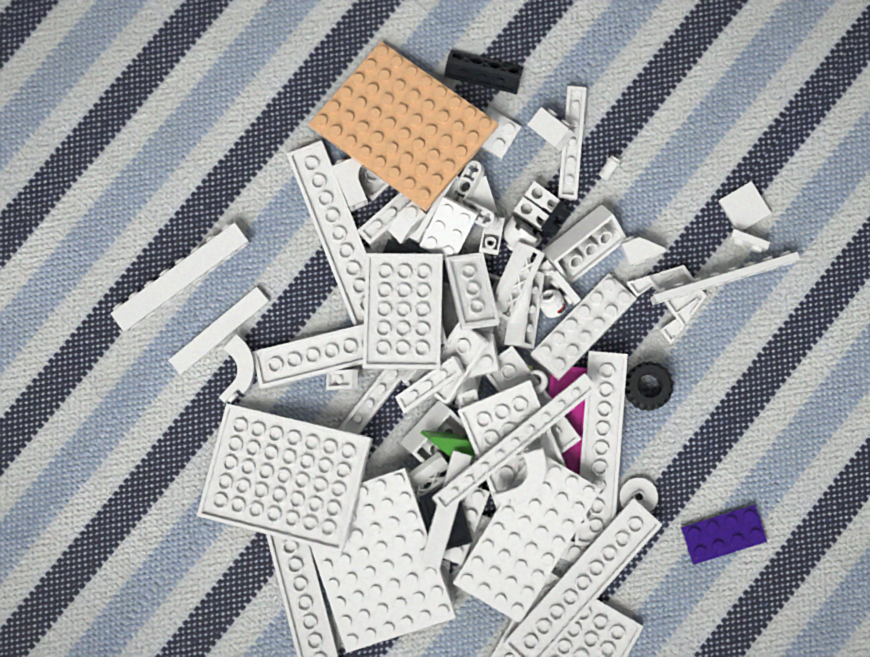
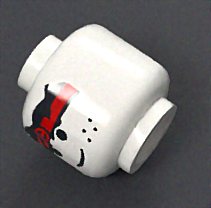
(552, 303)

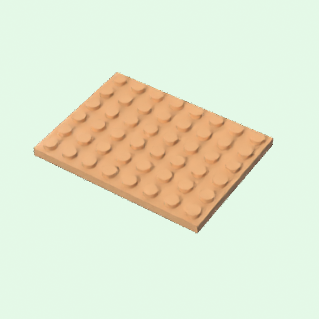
(403, 125)

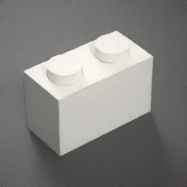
(551, 129)

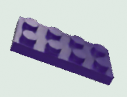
(723, 534)

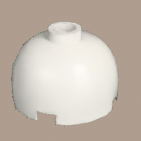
(520, 231)

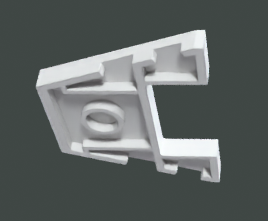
(681, 307)

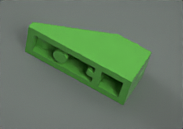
(450, 442)

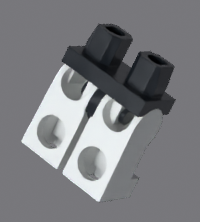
(540, 209)

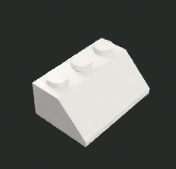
(437, 419)

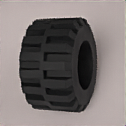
(663, 378)

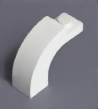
(245, 369)
(531, 482)

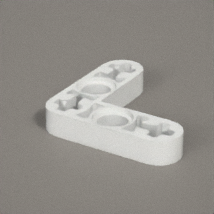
(468, 194)

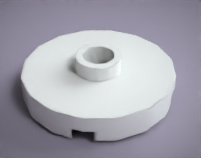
(641, 486)

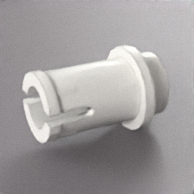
(609, 167)

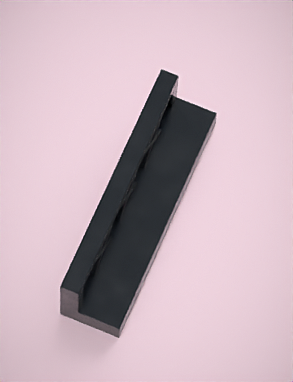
(483, 74)

